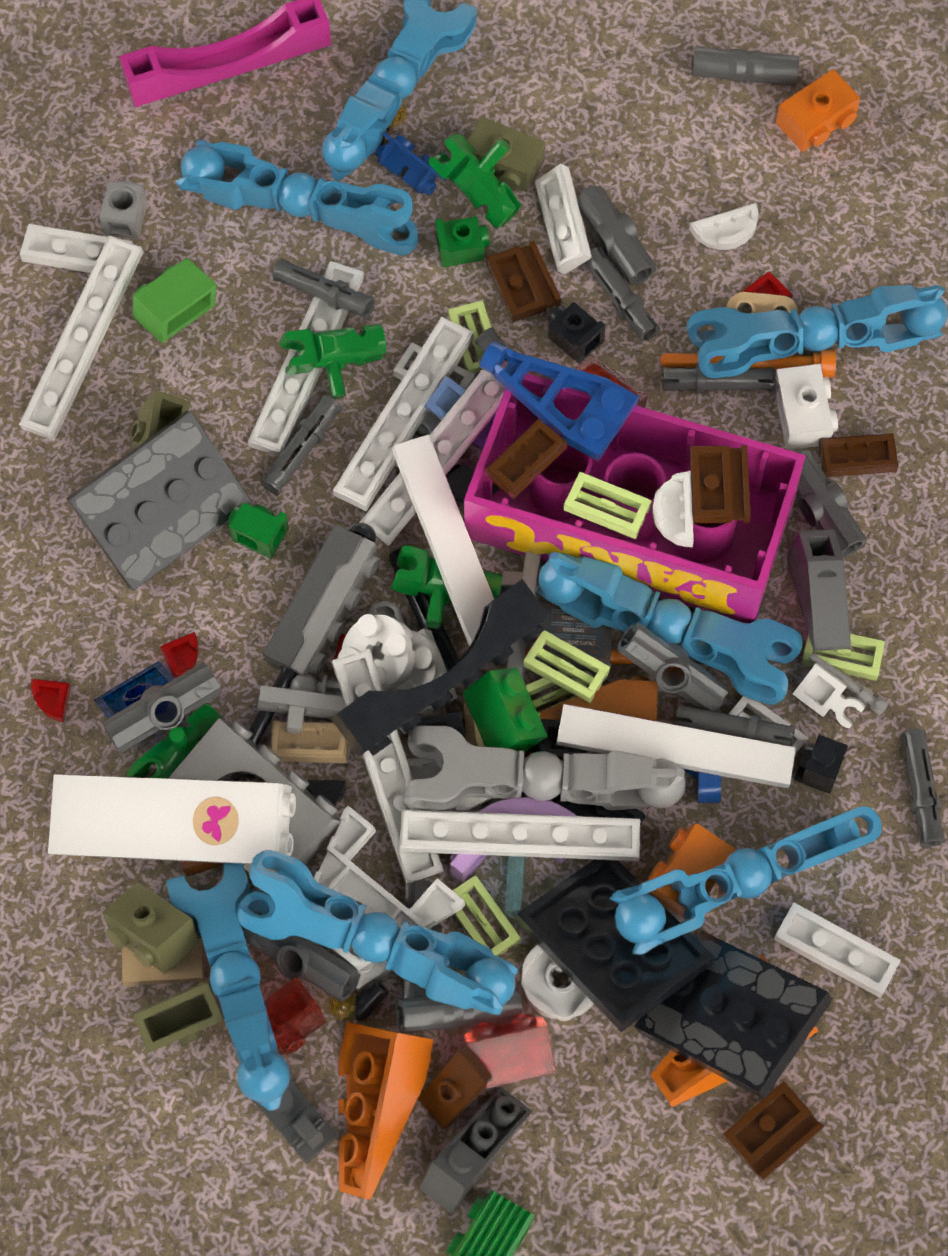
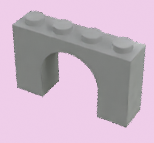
(230, 754)

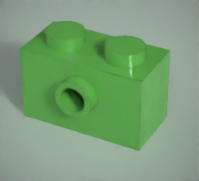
(174, 300)

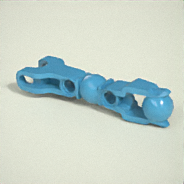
(375, 105)
(357, 208)
(780, 334)
(708, 637)
(743, 875)
(306, 909)
(236, 982)

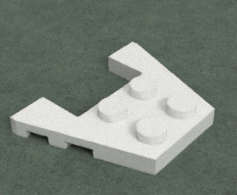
(345, 877)

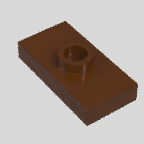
(858, 455)
(526, 458)
(455, 1087)

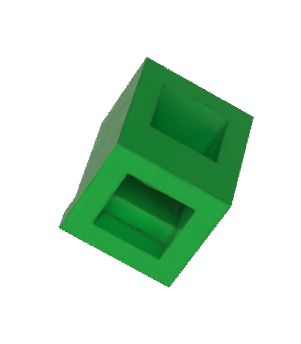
(461, 241)
(258, 528)

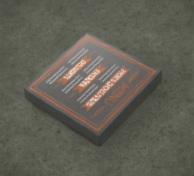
(591, 640)

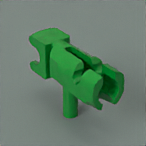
(477, 178)
(334, 351)
(424, 577)
(175, 748)

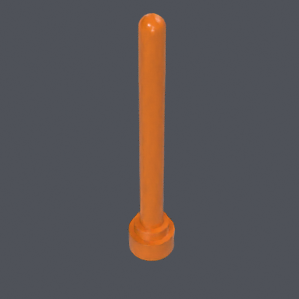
(825, 358)

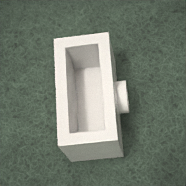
(804, 406)

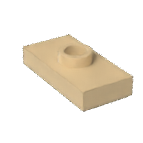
(317, 743)
(187, 970)

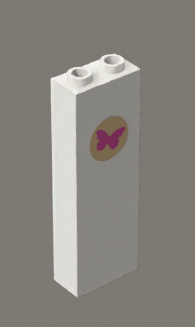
(169, 818)

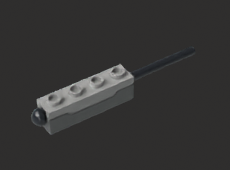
(319, 609)

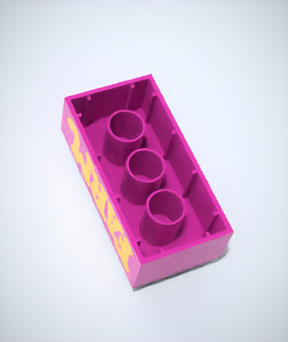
(728, 560)

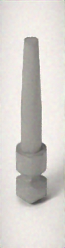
(864, 694)

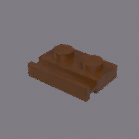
(523, 281)
(719, 484)
(772, 1131)

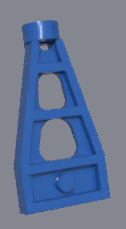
(598, 422)

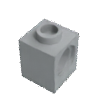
(128, 221)

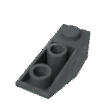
(821, 588)
(474, 1150)

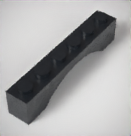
(379, 713)

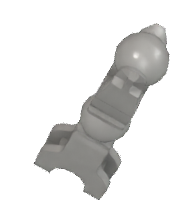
(606, 780)

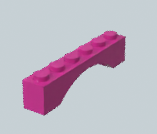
(165, 72)

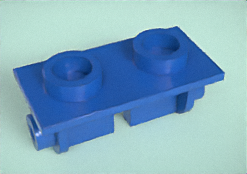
(398, 155)

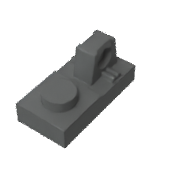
(300, 1124)

